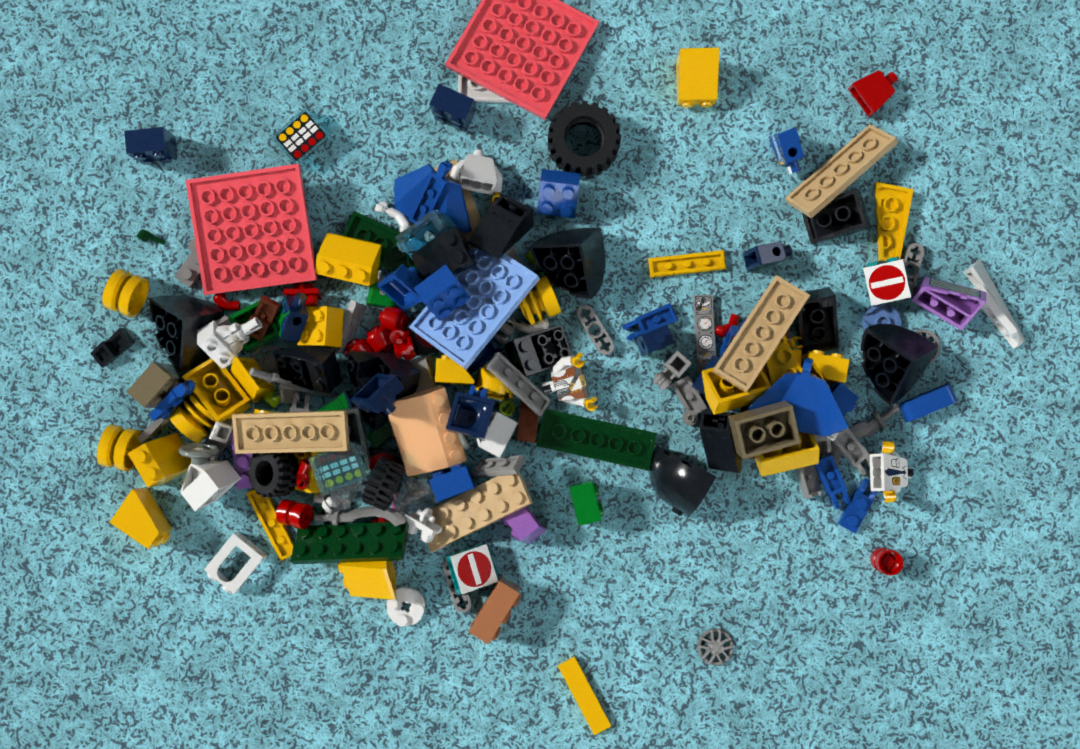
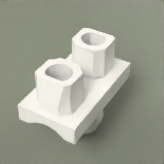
(424, 521)

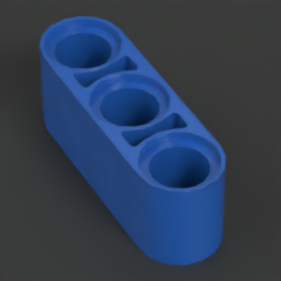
(927, 402)

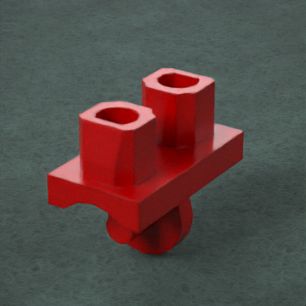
(313, 294)
(403, 343)

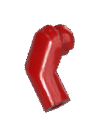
(224, 304)
(723, 330)
(302, 475)

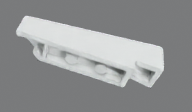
(994, 306)

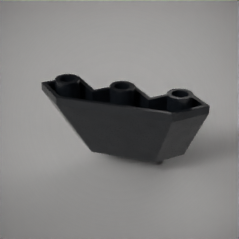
(365, 365)

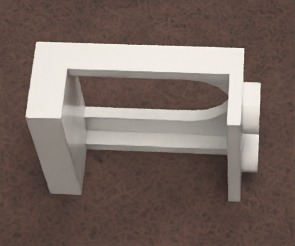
(256, 554)

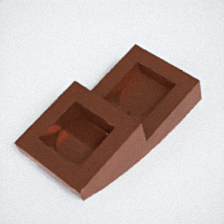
(266, 313)
(527, 424)

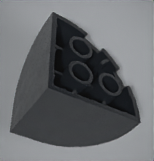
(572, 260)
(177, 326)
(894, 359)
(678, 481)

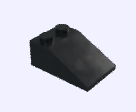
(839, 218)
(446, 248)
(818, 322)

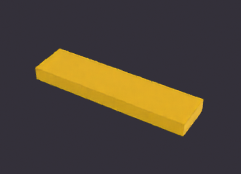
(686, 263)
(276, 532)
(584, 695)

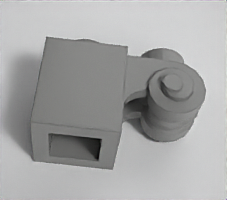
(673, 367)

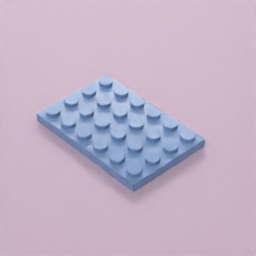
(495, 293)

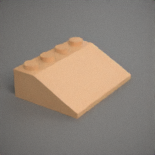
(422, 434)

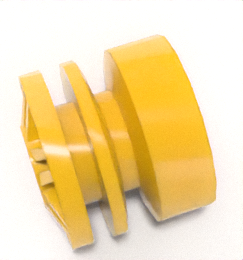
(540, 300)
(193, 421)

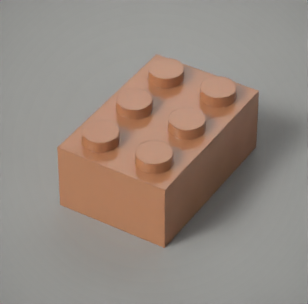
(495, 610)

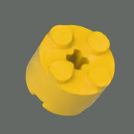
(494, 387)

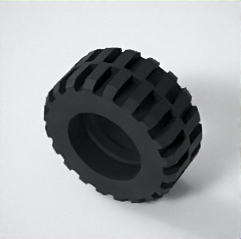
(584, 115)

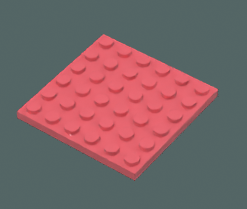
(523, 50)
(251, 229)

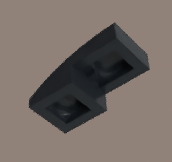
(111, 349)

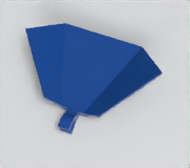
(429, 190)
(812, 401)

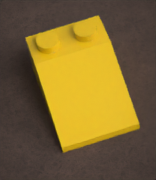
(254, 387)

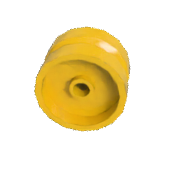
(125, 293)
(115, 446)

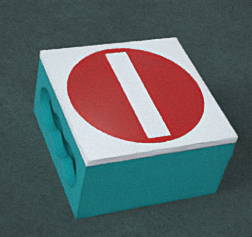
(887, 281)
(472, 568)

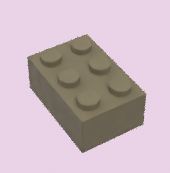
(155, 384)
(764, 429)

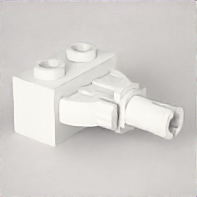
(225, 341)

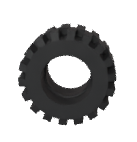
(273, 473)
(383, 483)

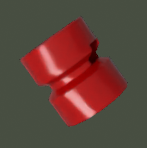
(294, 514)
(886, 561)

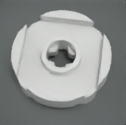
(417, 607)

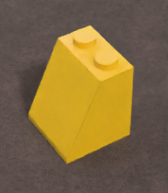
(697, 77)
(160, 460)
(142, 519)
(369, 579)

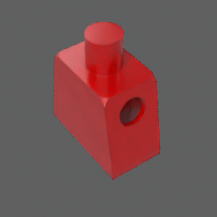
(873, 91)

